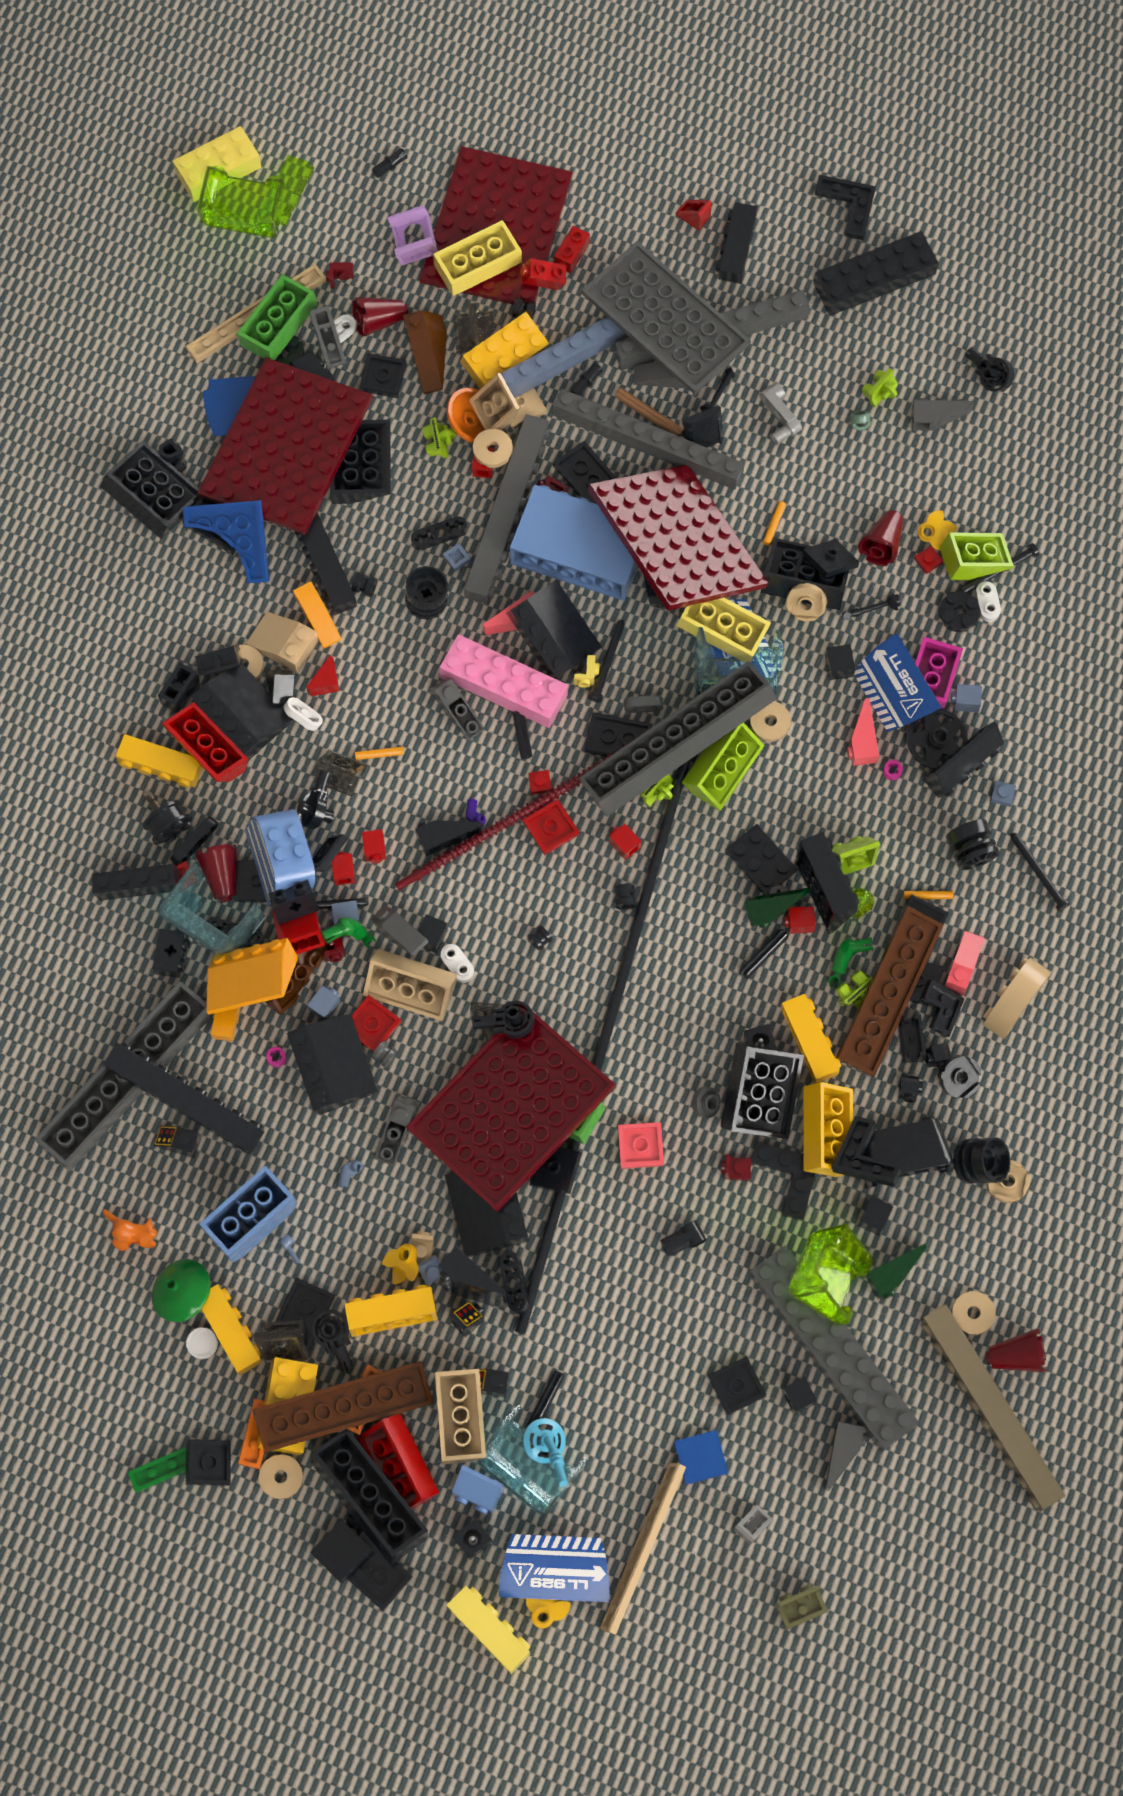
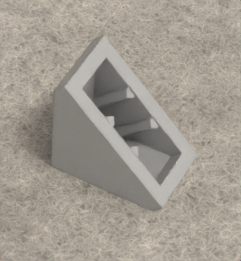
(753, 1524)

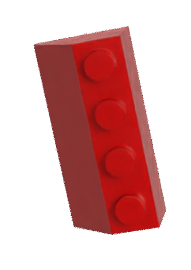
(206, 743)
(399, 1460)

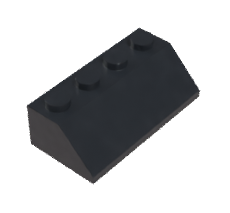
(965, 760)

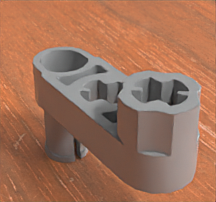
(772, 400)

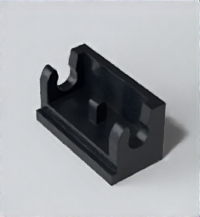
(218, 660)
(912, 1039)

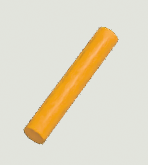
(774, 523)
(379, 753)
(929, 894)

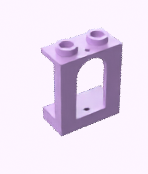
(417, 250)

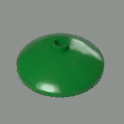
(186, 1296)

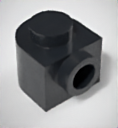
(170, 451)
(937, 1055)
(909, 1088)

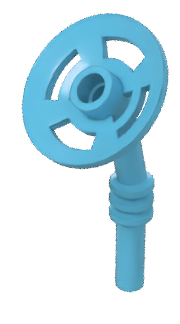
(546, 1444)

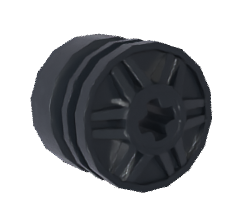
(422, 583)
(972, 844)
(981, 1160)

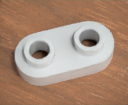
(345, 320)
(988, 600)
(303, 714)
(457, 962)

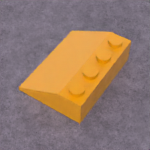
(249, 975)

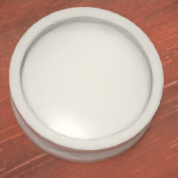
(202, 1343)

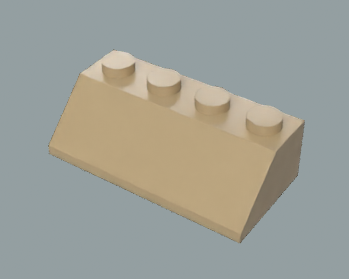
(409, 984)
(460, 1416)

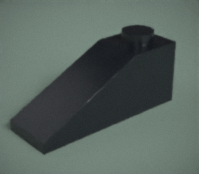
(442, 834)

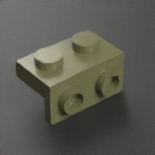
(801, 1607)

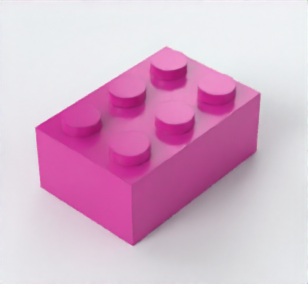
(938, 666)

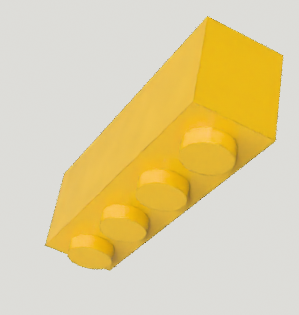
(158, 760)
(810, 1038)
(230, 1331)

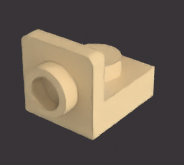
(424, 1245)

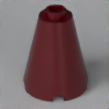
(377, 314)
(883, 539)
(220, 870)
(1019, 1353)

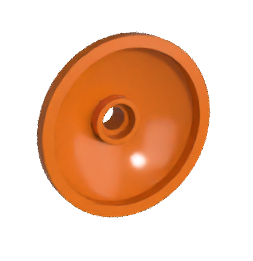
(462, 415)

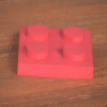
(640, 1145)

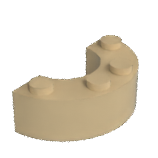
(1015, 997)

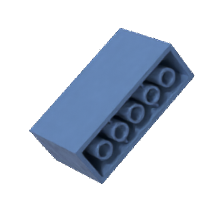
(572, 544)

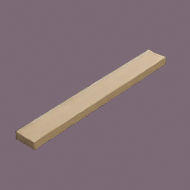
(227, 330)
(642, 1548)

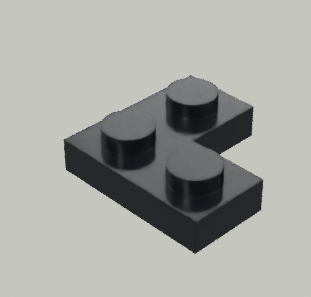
(947, 1006)

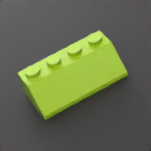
(723, 766)

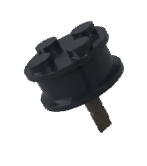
(165, 820)

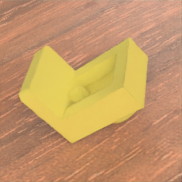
(588, 679)

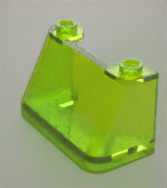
(240, 203)
(827, 1271)

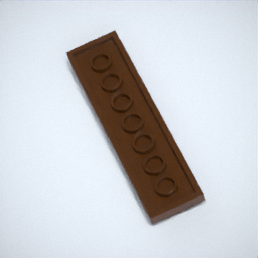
(889, 991)
(342, 1406)

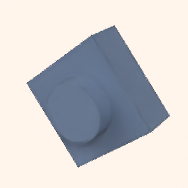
(456, 557)
(1003, 793)
(429, 1269)

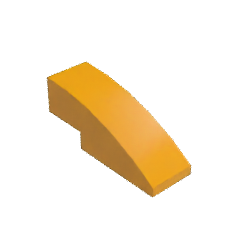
(317, 614)
(225, 1024)

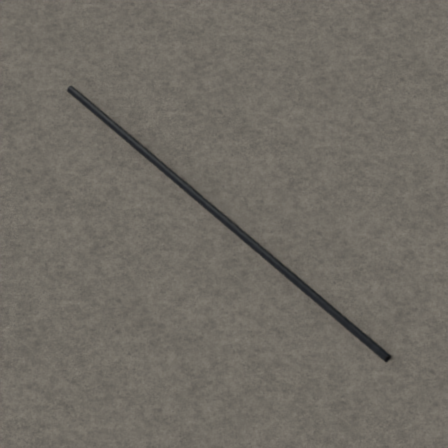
(608, 1026)

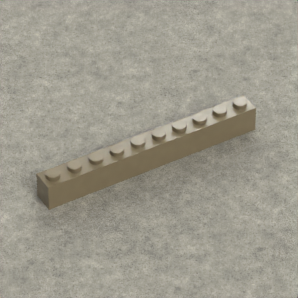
(992, 1408)

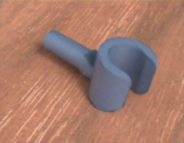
(286, 1243)

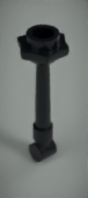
(725, 381)
(893, 602)

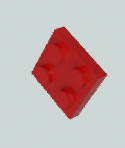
(551, 827)
(374, 1023)

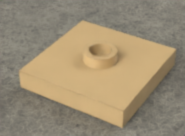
(529, 404)

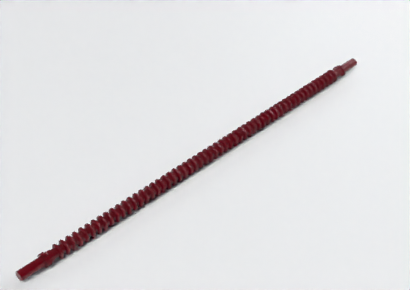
(499, 826)

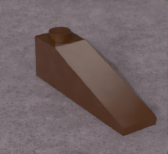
(428, 346)
(304, 967)

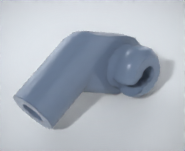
(347, 1171)

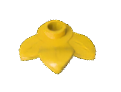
(938, 527)
(402, 1266)
(554, 1609)

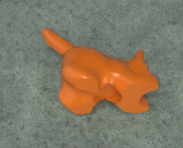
(126, 1232)

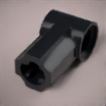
(687, 1237)

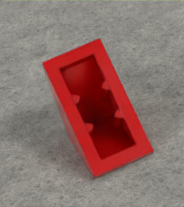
(695, 212)
(325, 679)

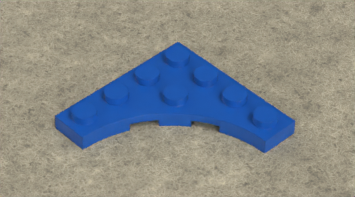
(240, 527)

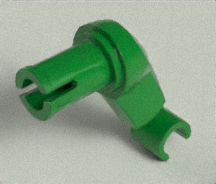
(348, 927)
(845, 954)

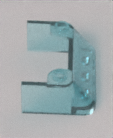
(712, 670)
(183, 905)
(528, 1480)

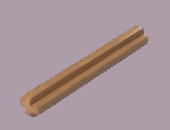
(648, 412)

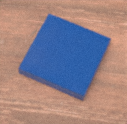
(701, 1457)

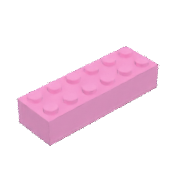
(504, 681)

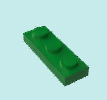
(158, 1470)

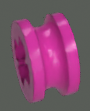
(894, 763)
(274, 1050)

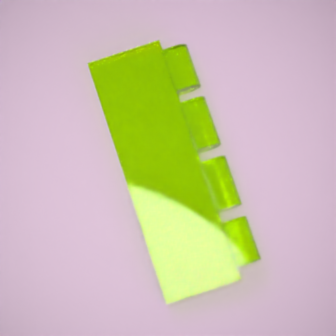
(292, 174)

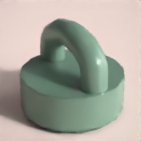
(860, 417)

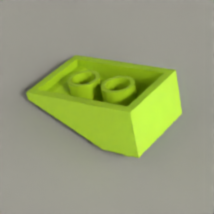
(975, 555)
(857, 853)

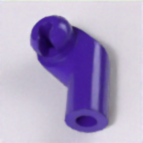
(472, 814)

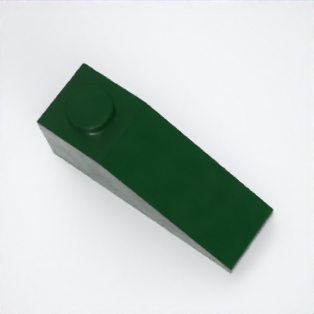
(768, 907)
(889, 1276)

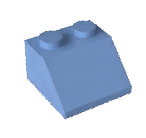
(477, 1490)

